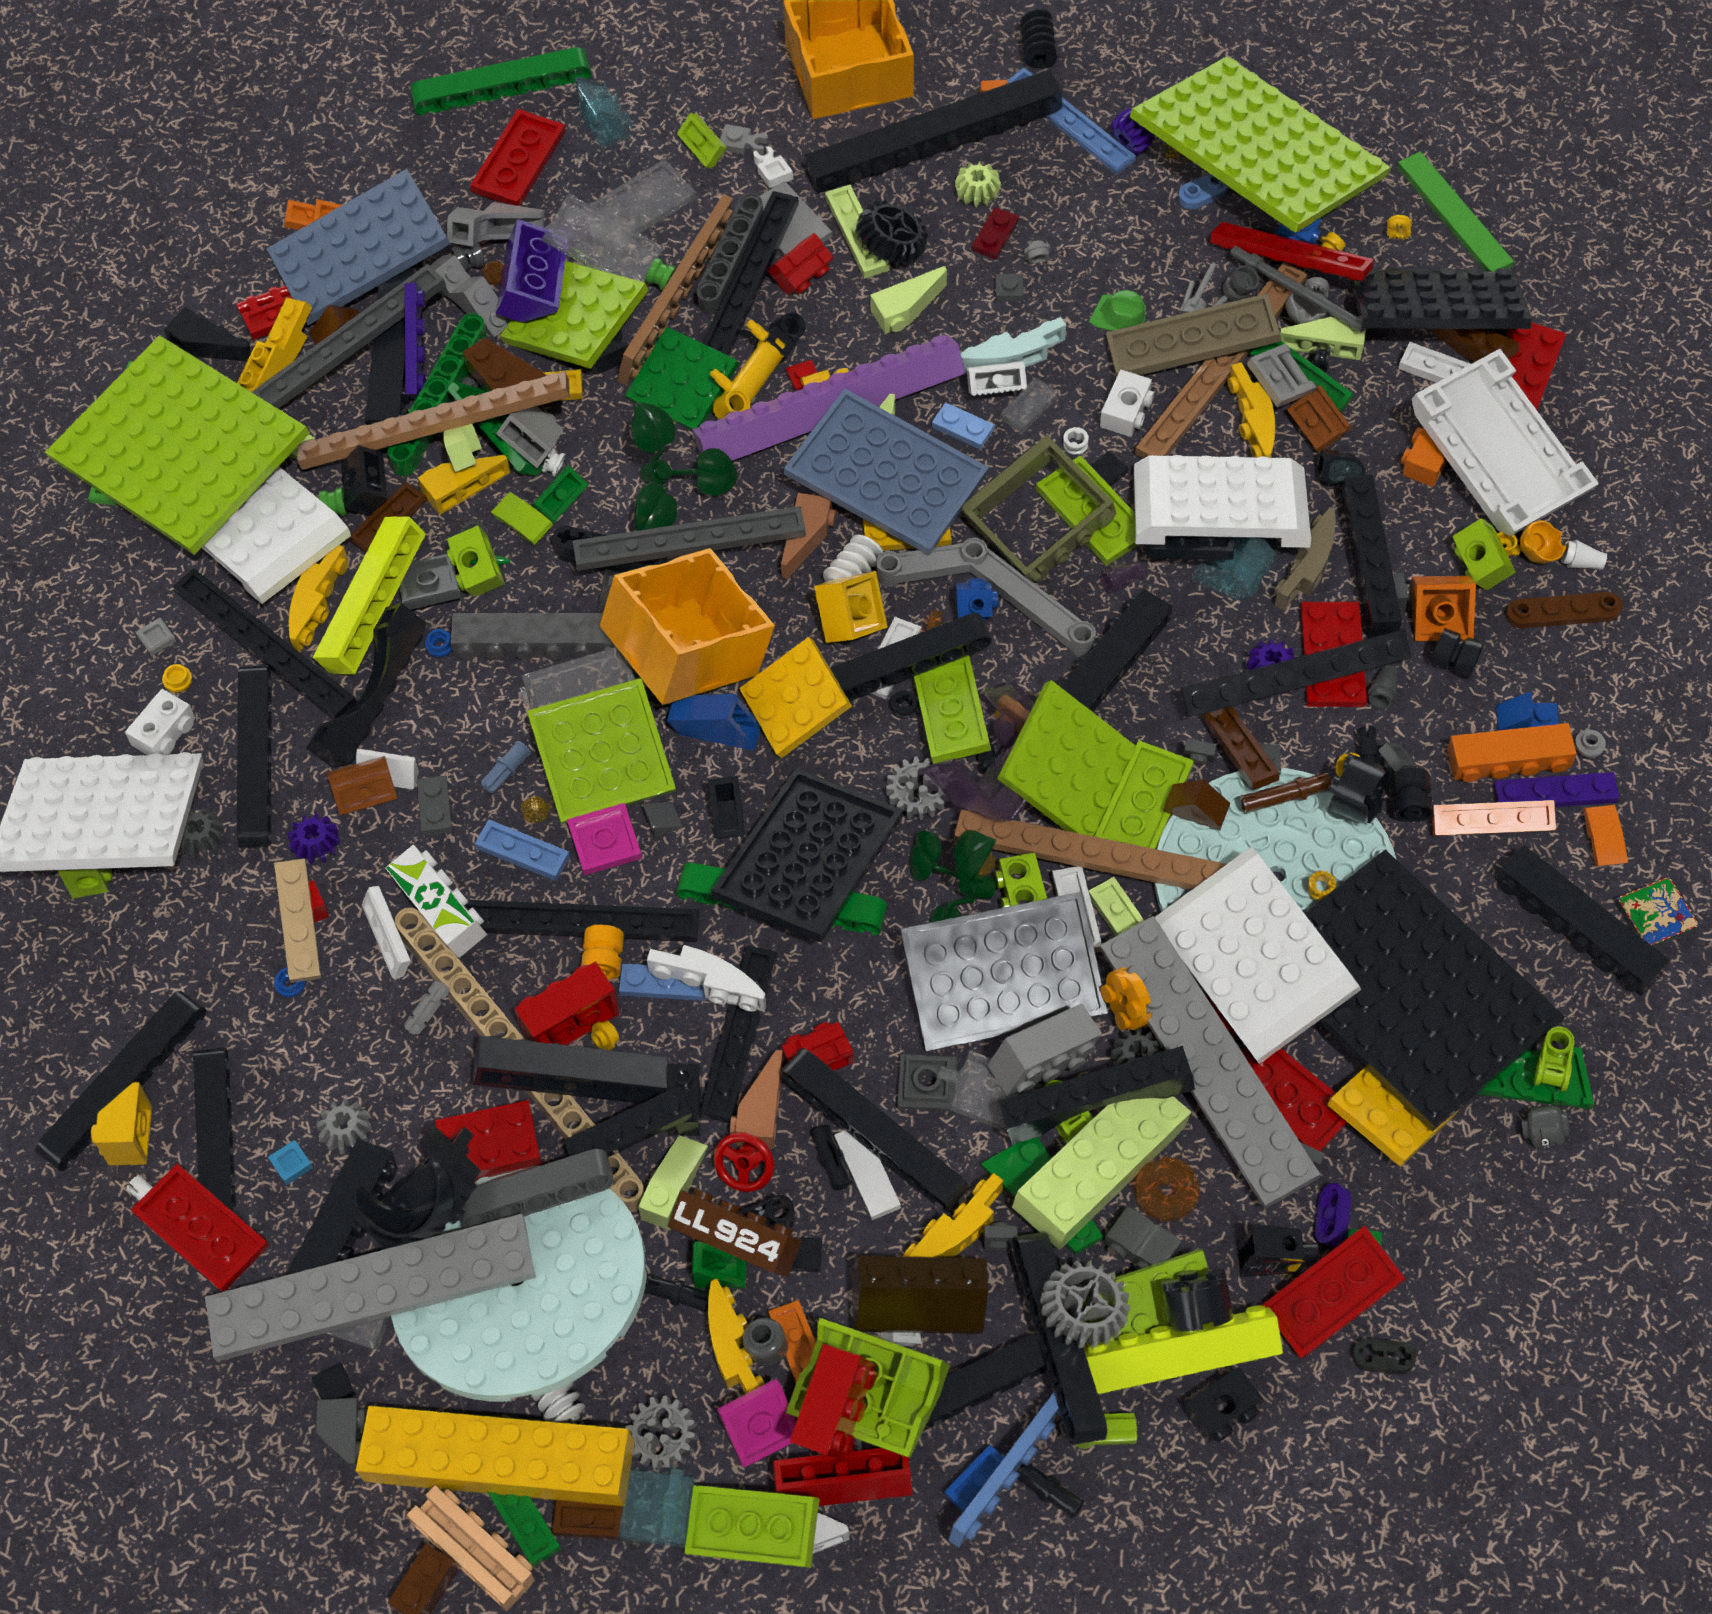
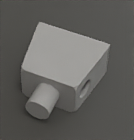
(531, 433)

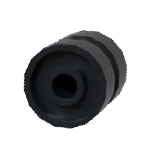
(1457, 653)
(1411, 796)

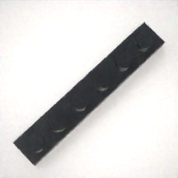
(737, 1042)

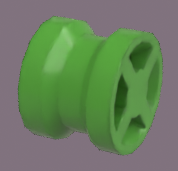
(659, 273)
(334, 500)

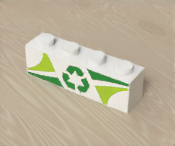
(436, 901)

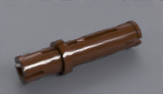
(1291, 791)

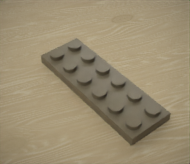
(1194, 336)

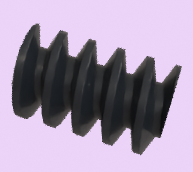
(1038, 39)

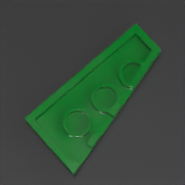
(491, 426)

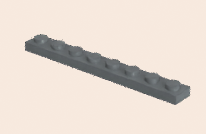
(346, 340)
(689, 538)

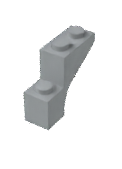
(495, 222)
(470, 293)

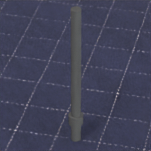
(1258, 264)

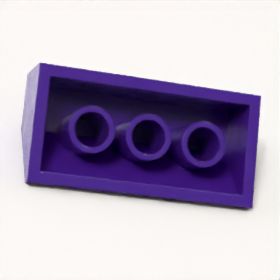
(530, 275)

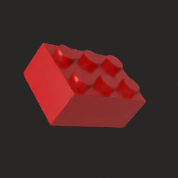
(568, 1007)
(501, 1140)
(834, 1402)

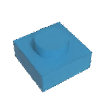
(290, 1162)

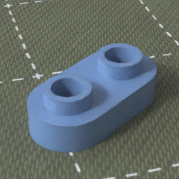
(1204, 191)

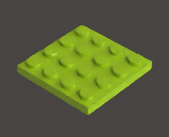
(587, 320)
(601, 750)
(1067, 761)

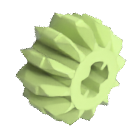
(977, 184)

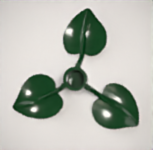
(653, 507)
(969, 853)

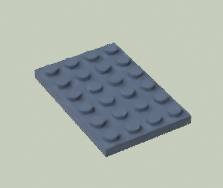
(358, 245)
(886, 471)

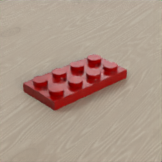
(518, 158)
(1536, 358)
(1326, 627)
(1299, 1098)
(200, 1228)
(1334, 1292)

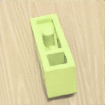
(903, 302)
(1325, 332)
(670, 1179)

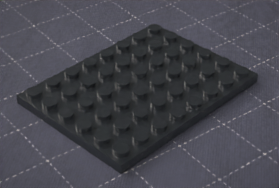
(1434, 999)

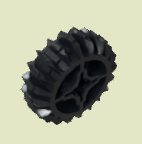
(891, 233)

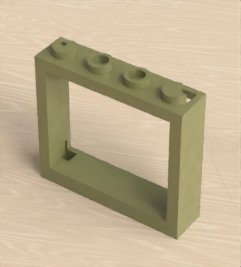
(1017, 475)

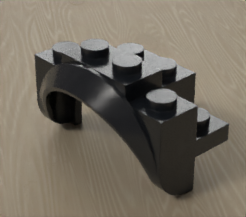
(431, 1191)

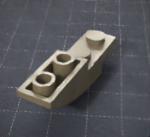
(1310, 562)

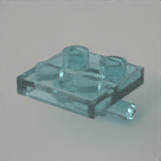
(657, 1508)

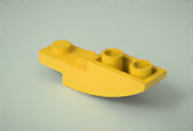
(280, 347)
(1257, 412)
(309, 601)
(948, 1236)
(727, 1337)

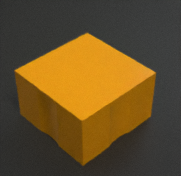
(848, 53)
(686, 626)

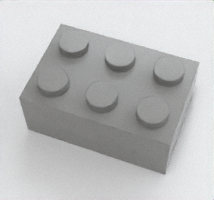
(1044, 1050)

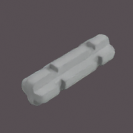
(426, 1007)

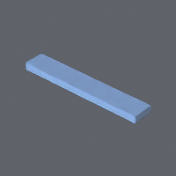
(1087, 133)

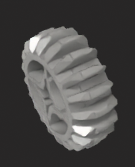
(1063, 1290)

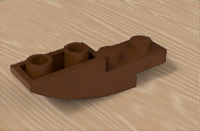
(1477, 343)

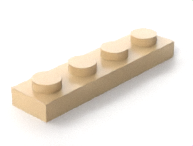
(297, 920)

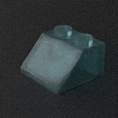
(602, 112)
(1239, 576)

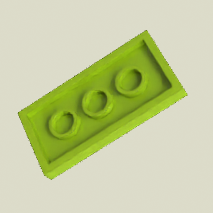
(1074, 506)
(952, 711)
(1140, 797)
(1145, 1291)
(752, 1526)

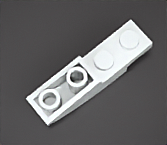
(720, 979)

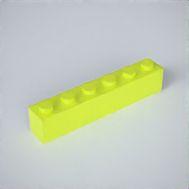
(369, 595)
(1172, 1354)

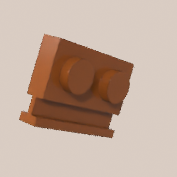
(1319, 419)
(362, 785)

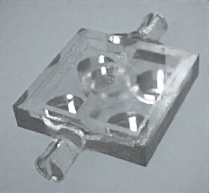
(976, 1091)

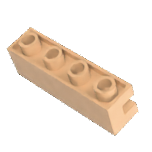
(472, 1548)

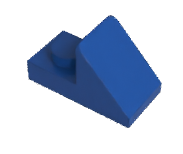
(1522, 713)

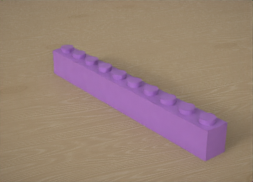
(801, 410)

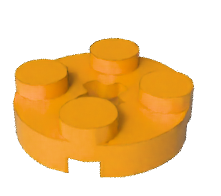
(1127, 999)

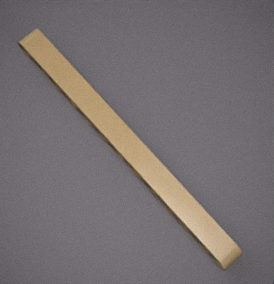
(495, 1022)

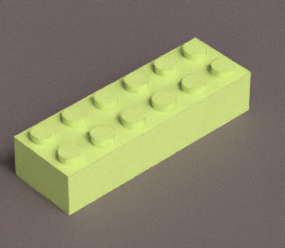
(1098, 1165)

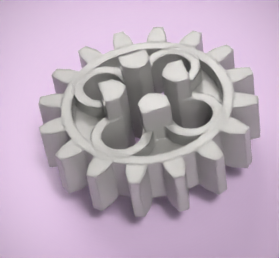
(904, 795)
(676, 1420)

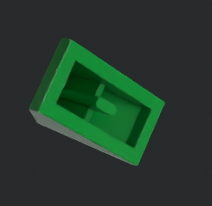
(714, 1263)

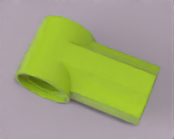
(1120, 1430)

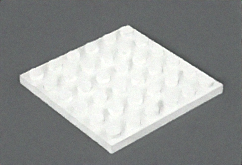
(98, 812)

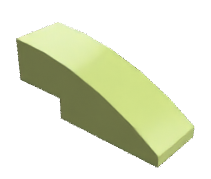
(460, 444)

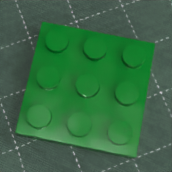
(680, 379)

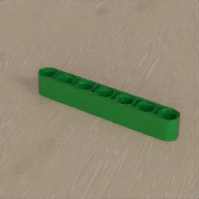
(499, 80)
(448, 368)
(859, 914)

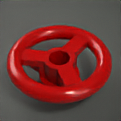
(754, 1151)

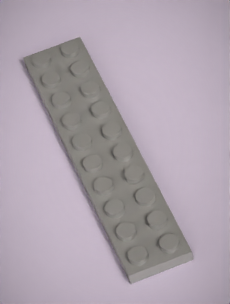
(1222, 1077)
(369, 1287)

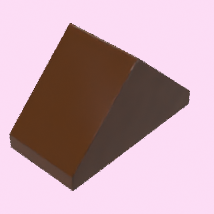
(330, 321)
(1197, 803)

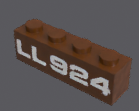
(735, 1233)

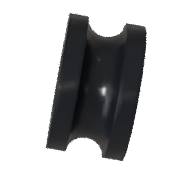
(1322, 358)
(909, 710)

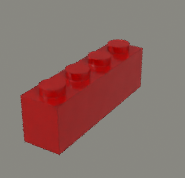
(857, 1478)

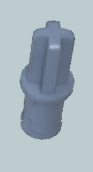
(505, 767)

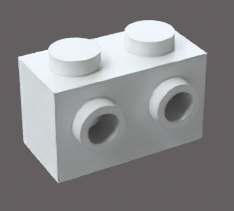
(160, 724)

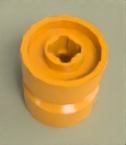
(604, 945)

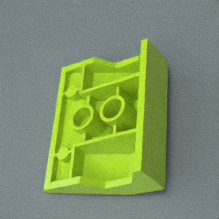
(902, 1393)

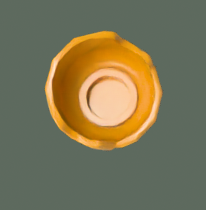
(1542, 539)

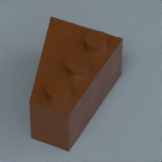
(497, 367)

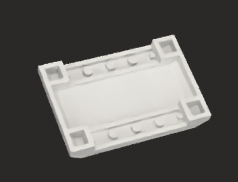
(1500, 444)
(1220, 498)
(276, 536)
(1257, 954)

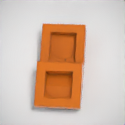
(302, 214)
(1606, 835)

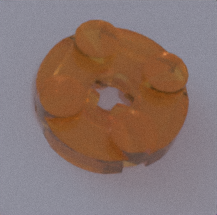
(1168, 1207)

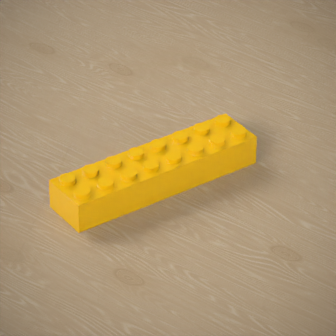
(496, 1455)

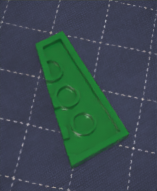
(1518, 1083)
(1019, 1165)

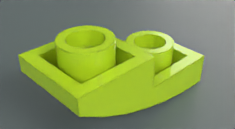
(522, 518)

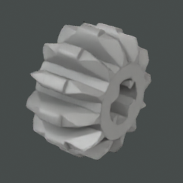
(341, 1138)

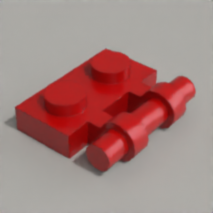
(261, 319)

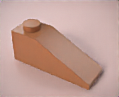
(817, 518)
(760, 1105)

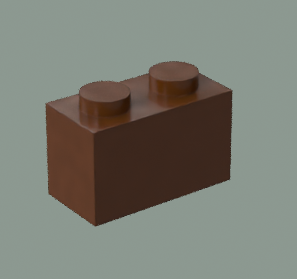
(424, 1583)

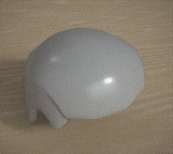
(1300, 310)

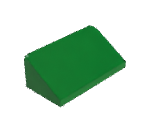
(559, 494)

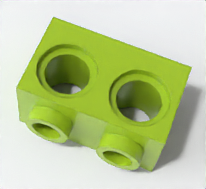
(1027, 888)

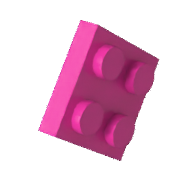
(604, 839)
(758, 1423)

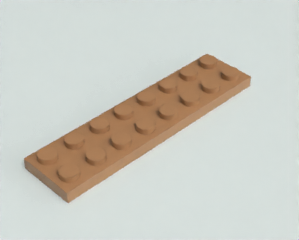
(678, 287)

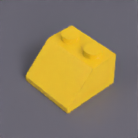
(850, 607)
(124, 1128)

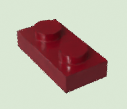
(995, 233)

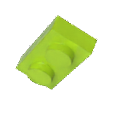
(701, 140)

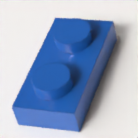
(973, 1478)

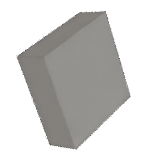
(155, 636)

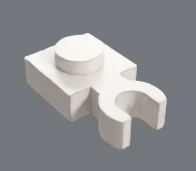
(772, 169)

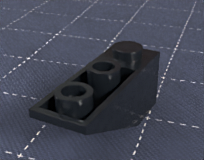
(205, 339)

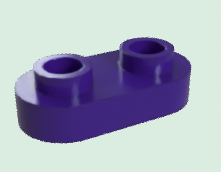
(1333, 1215)

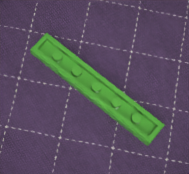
(1454, 213)

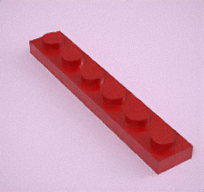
(1292, 251)

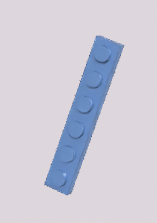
(1005, 1474)

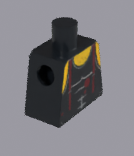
(1274, 1251)

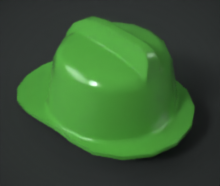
(1119, 311)

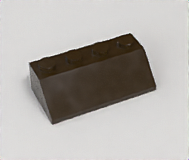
(919, 1294)

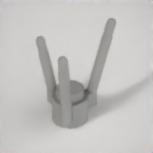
(1196, 302)

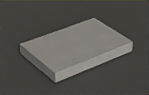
(802, 224)

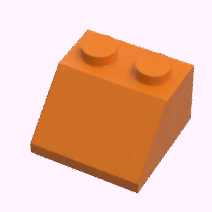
(1442, 604)

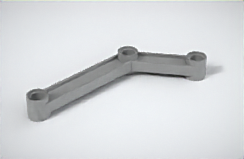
(1003, 579)

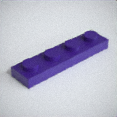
(414, 328)
(1564, 790)

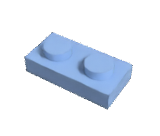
(963, 425)

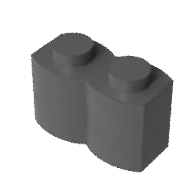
(1140, 1240)

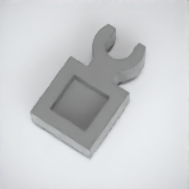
(739, 139)

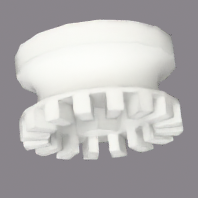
(1073, 447)
(554, 462)

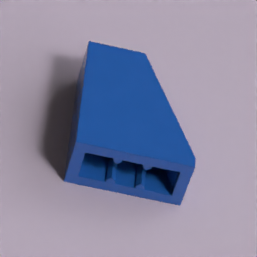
(715, 719)

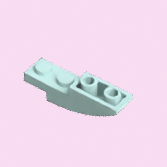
(1026, 347)

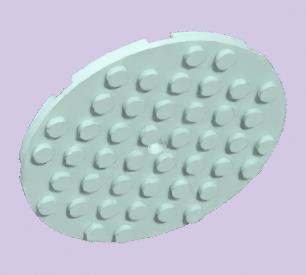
(1289, 838)
(549, 1326)

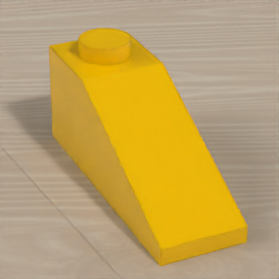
(448, 488)

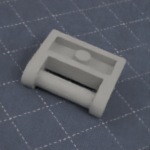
(1275, 377)

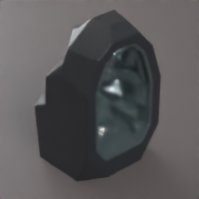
(1335, 465)

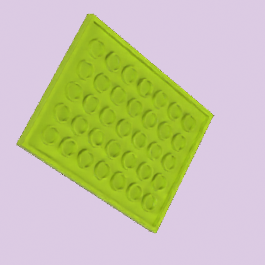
(1260, 143)
(177, 444)

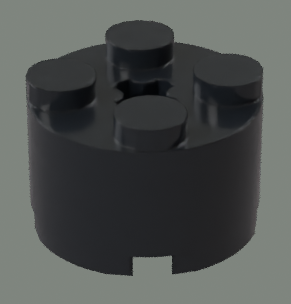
(1359, 789)
(1197, 1300)

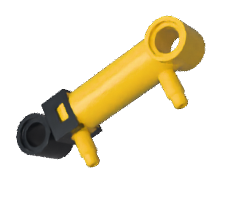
(770, 350)

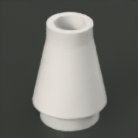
(1583, 556)

